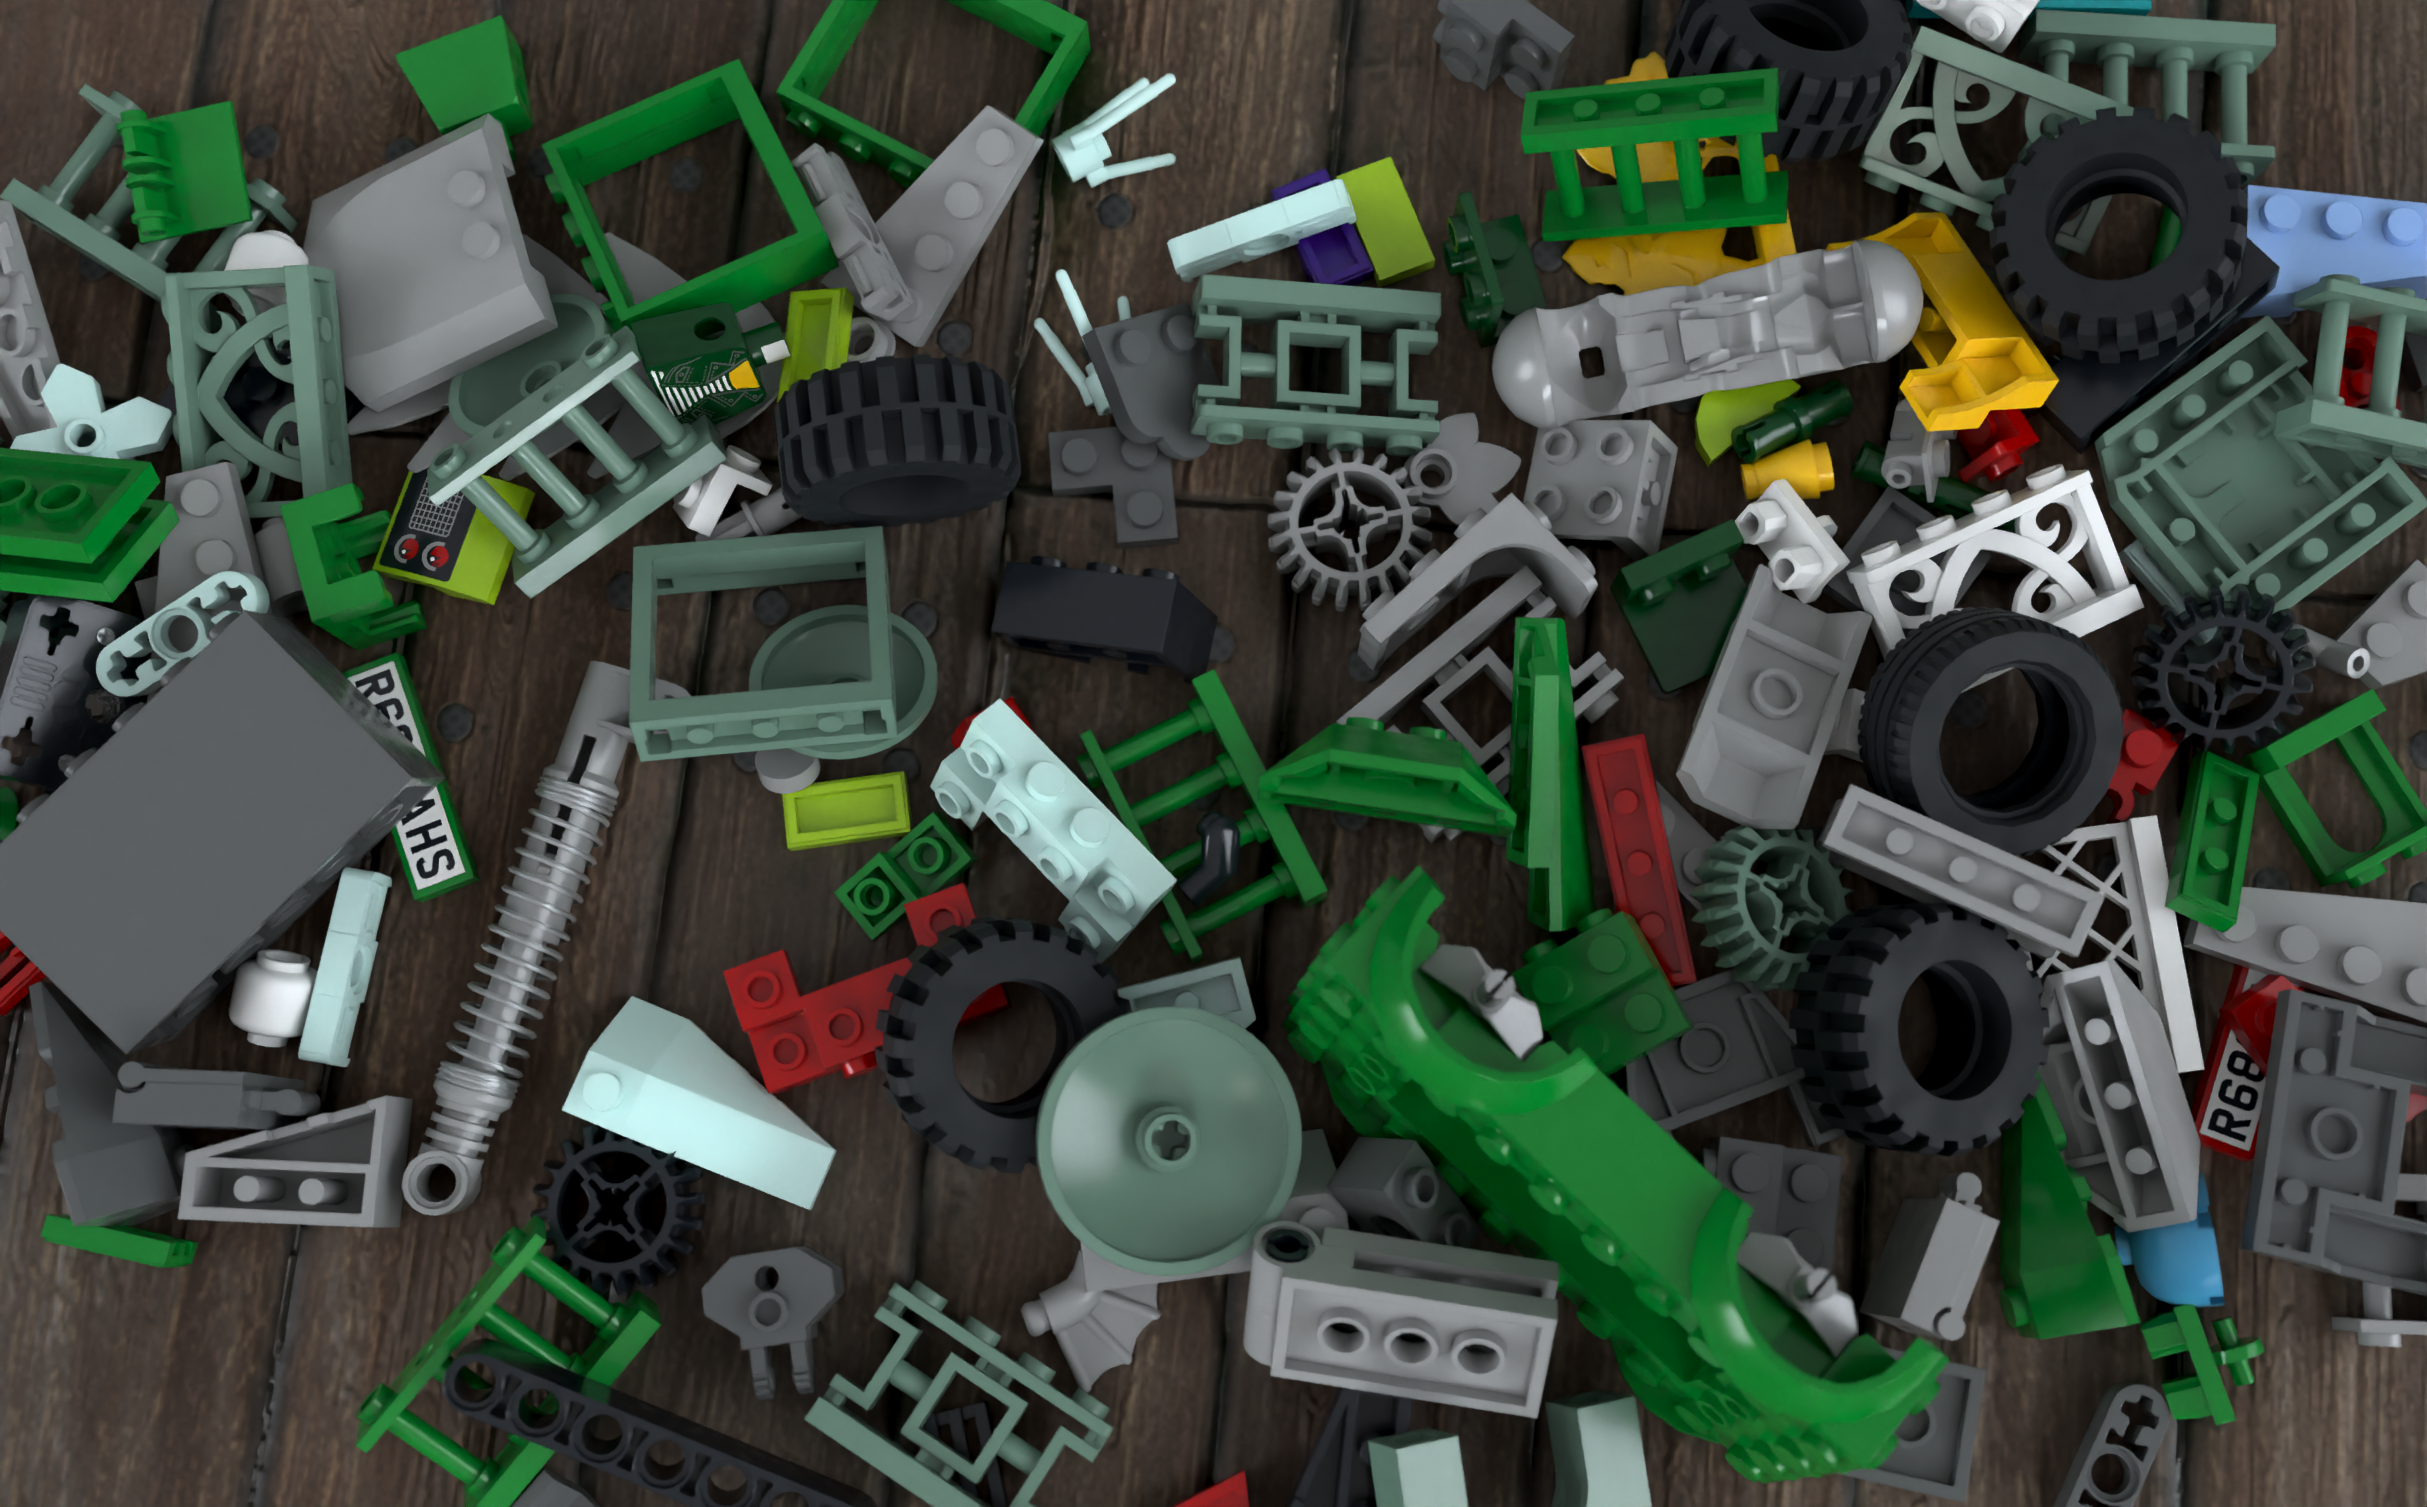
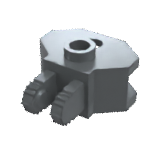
(769, 1316)

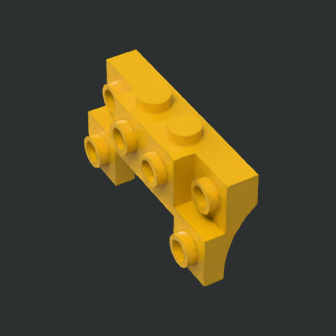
(1965, 333)

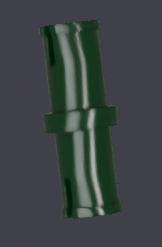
(1792, 420)

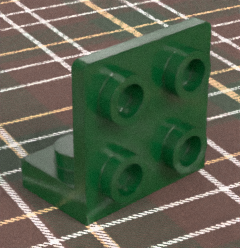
(1492, 270)
(1683, 604)

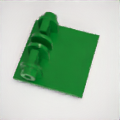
(184, 171)

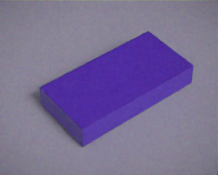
(1333, 254)

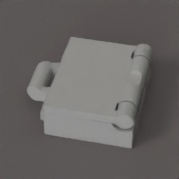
(1932, 1261)

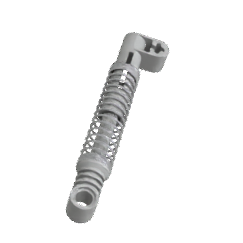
(574, 802)

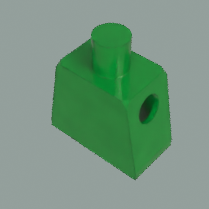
(470, 77)

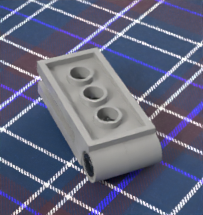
(1402, 1317)

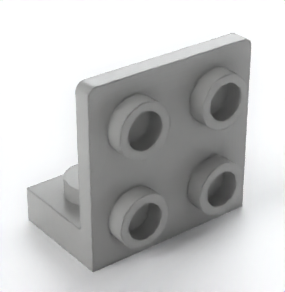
(1604, 482)

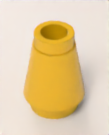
(1803, 465)

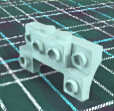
(1056, 823)

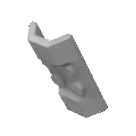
(1770, 707)

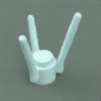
(1085, 148)
(1090, 386)

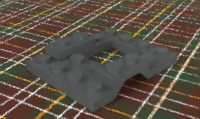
(2336, 1143)

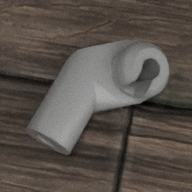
(2332, 655)

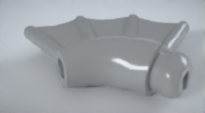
(1092, 1327)

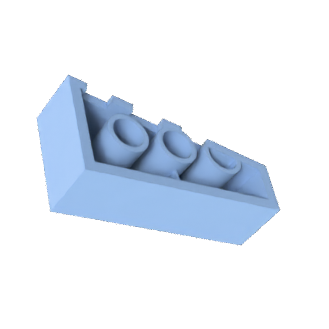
(2335, 234)

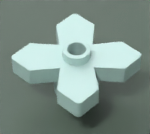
(89, 429)

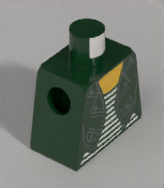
(706, 361)

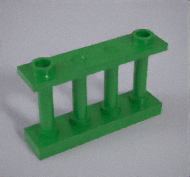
(1651, 113)
(1234, 767)
(619, 1333)

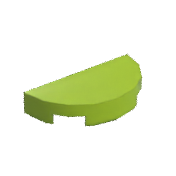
(1726, 409)

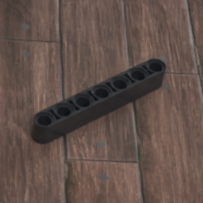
(641, 1426)

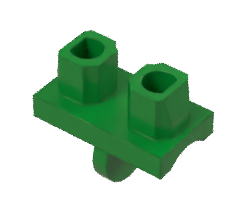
(2200, 1392)

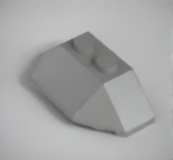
(2119, 1098)

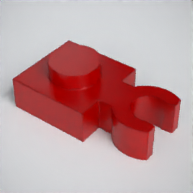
(2141, 763)

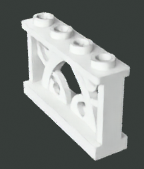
(2073, 601)

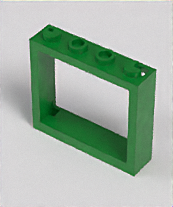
(1030, 20)
(658, 126)

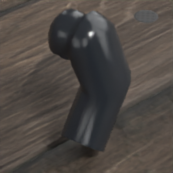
(1219, 857)

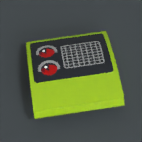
(451, 543)

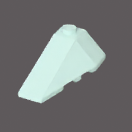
(681, 1093)

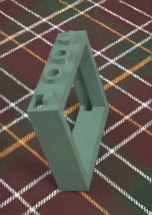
(772, 716)

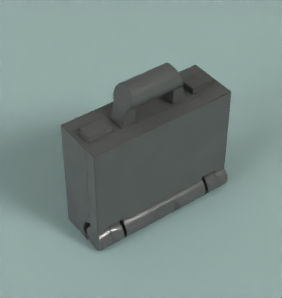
(209, 1099)

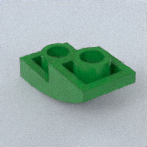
(909, 871)

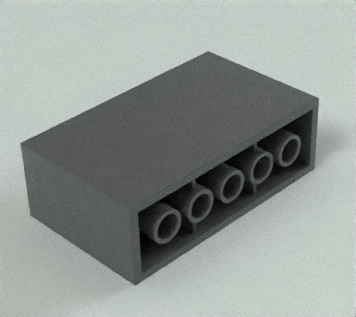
(203, 828)

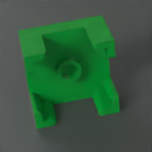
(330, 576)

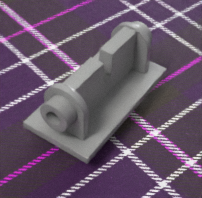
(1915, 454)

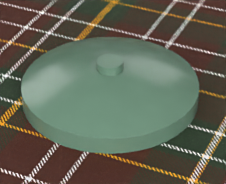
(1168, 1140)

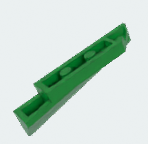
(1547, 779)

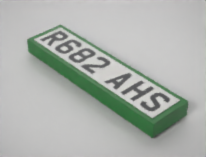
(431, 833)

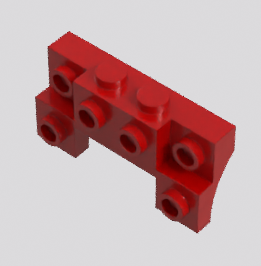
(835, 1027)

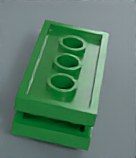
(77, 523)

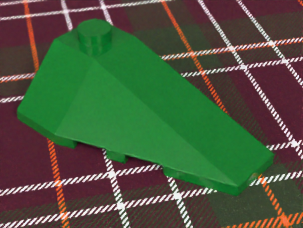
(2050, 1260)

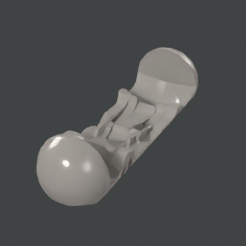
(1727, 333)

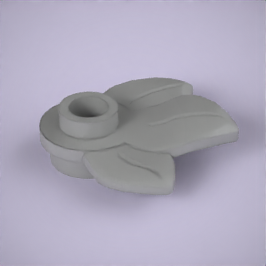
(1468, 469)

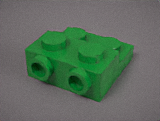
(1603, 992)

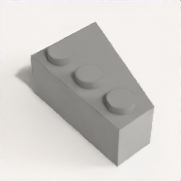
(312, 1172)

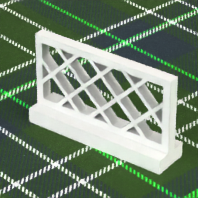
(2150, 926)

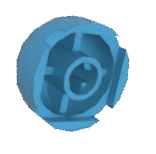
(2178, 1259)

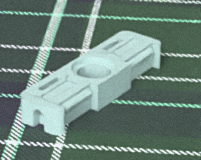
(1262, 230)
(344, 967)

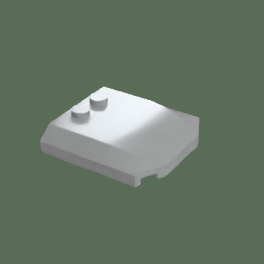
(428, 266)

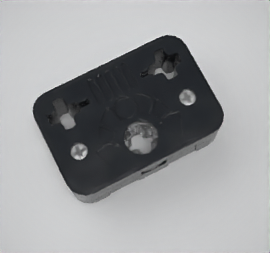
(48, 683)

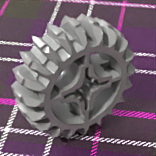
(1324, 537)

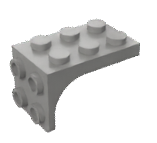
(1485, 549)

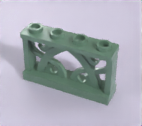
(1955, 71)
(200, 380)

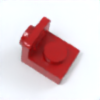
(1996, 445)

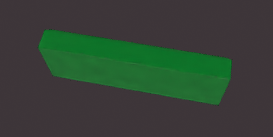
(2213, 841)

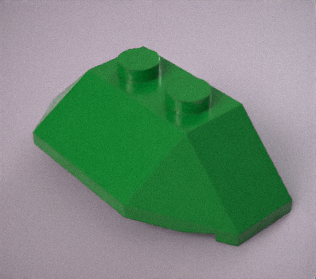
(1390, 777)

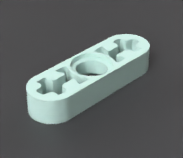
(134, 643)

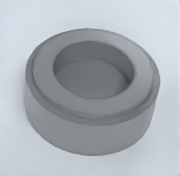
(786, 770)

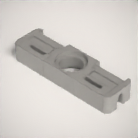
(853, 232)

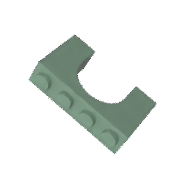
(1593, 1451)

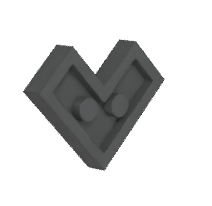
(1135, 473)

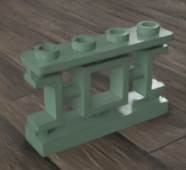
(1315, 318)
(931, 1470)

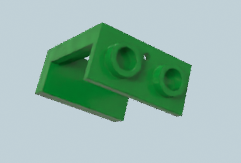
(2398, 804)

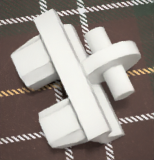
(1793, 540)

